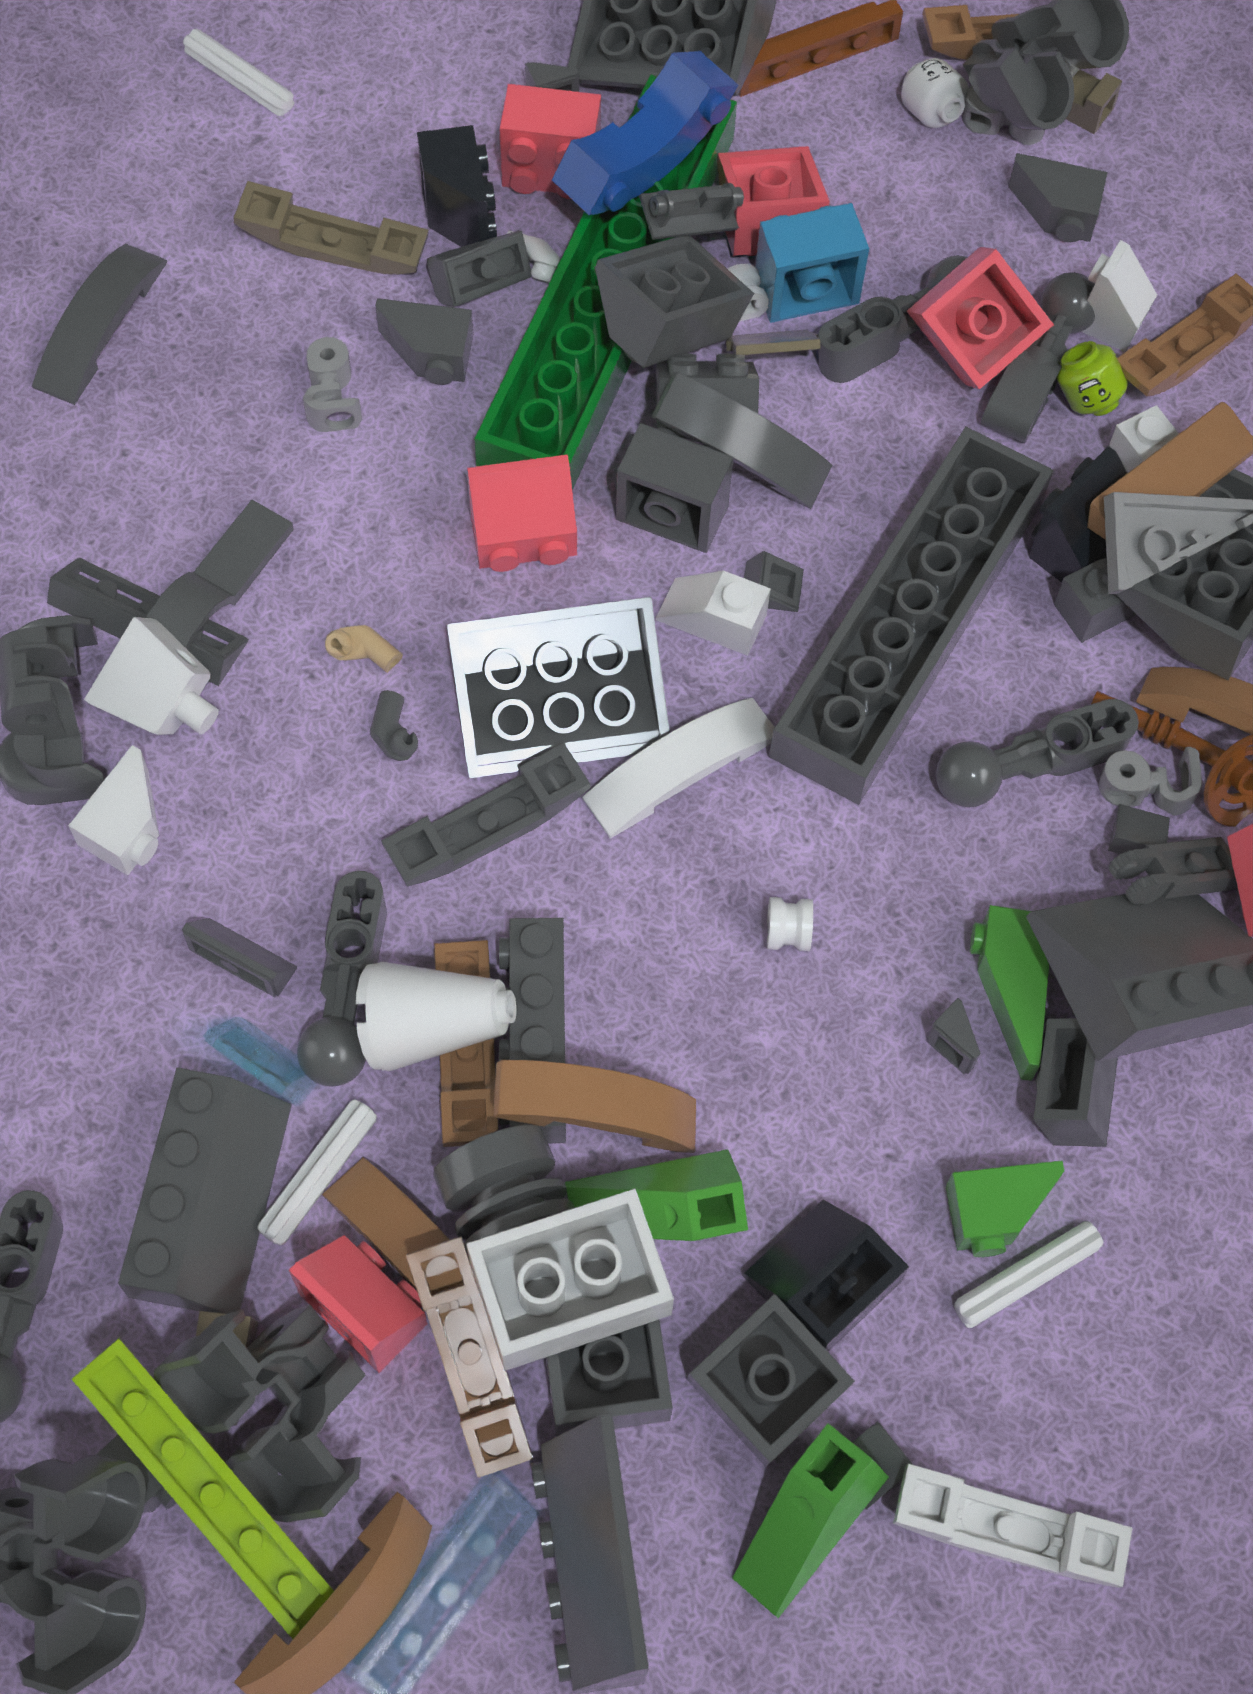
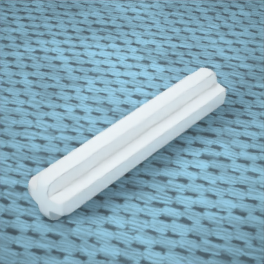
(238, 72)
(317, 1172)
(1028, 1274)

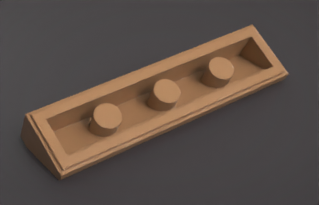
(1186, 463)

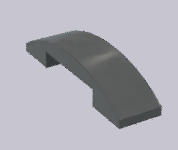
(92, 320)
(739, 432)
(487, 823)

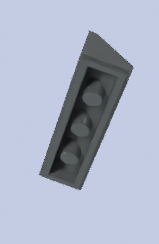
(114, 612)

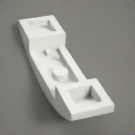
(677, 763)
(1012, 1528)

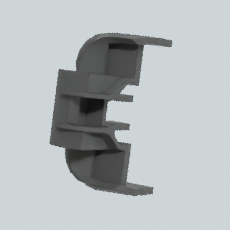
(1023, 64)
(45, 747)
(218, 1379)
(84, 1621)

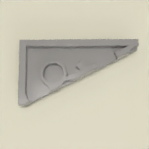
(1159, 530)

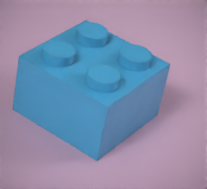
(811, 261)

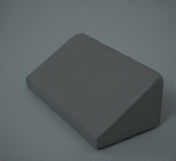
(238, 955)

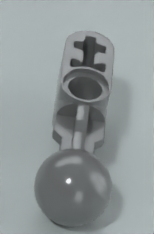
(872, 330)
(1033, 374)
(973, 773)
(330, 1046)
(19, 1303)

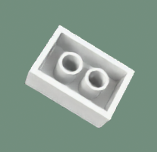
(570, 1279)

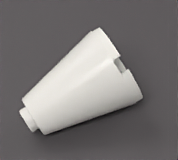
(427, 1013)

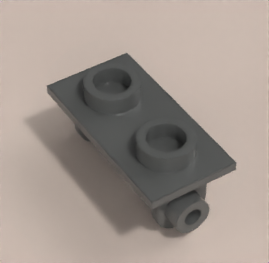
(692, 210)

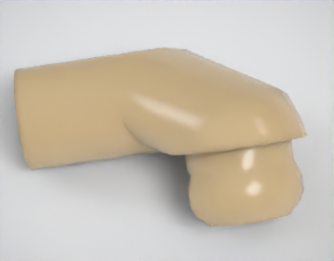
(362, 643)

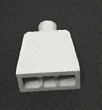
(153, 682)

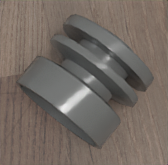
(501, 1182)

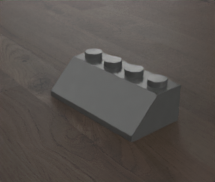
(205, 1194)

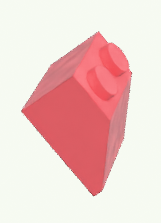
(772, 185)
(523, 512)
(360, 1300)

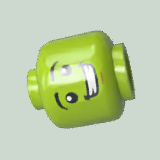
(1092, 378)

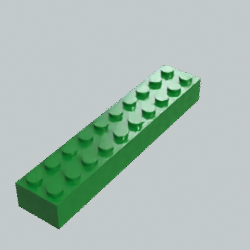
(566, 361)

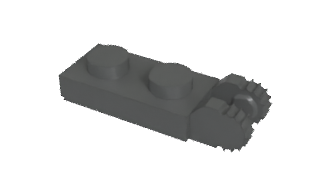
(1176, 869)

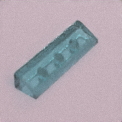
(437, 1585)

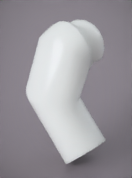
(543, 255)

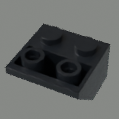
(453, 185)
(1063, 536)
(828, 1272)

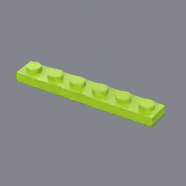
(204, 1487)

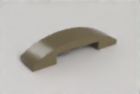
(328, 238)

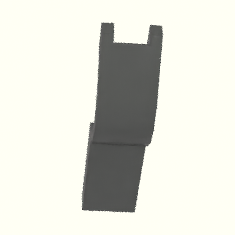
(223, 573)

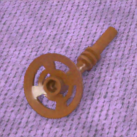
(1231, 763)

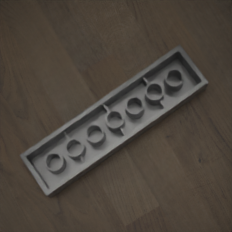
(910, 615)

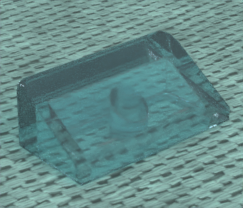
(261, 1058)

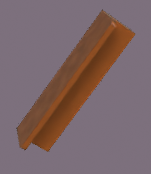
(824, 43)

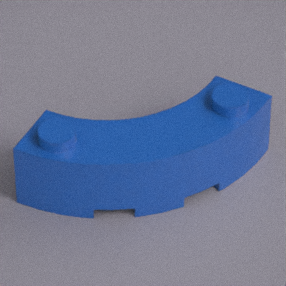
(673, 117)

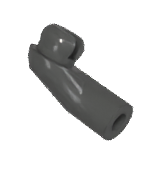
(388, 732)

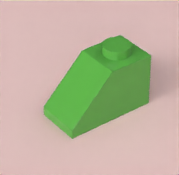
(997, 1203)

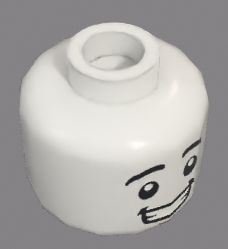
(932, 91)

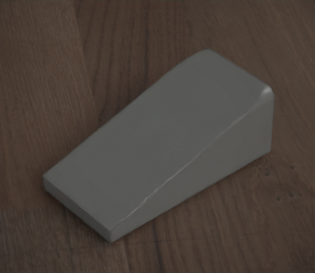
(479, 268)

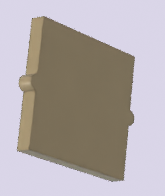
(773, 342)

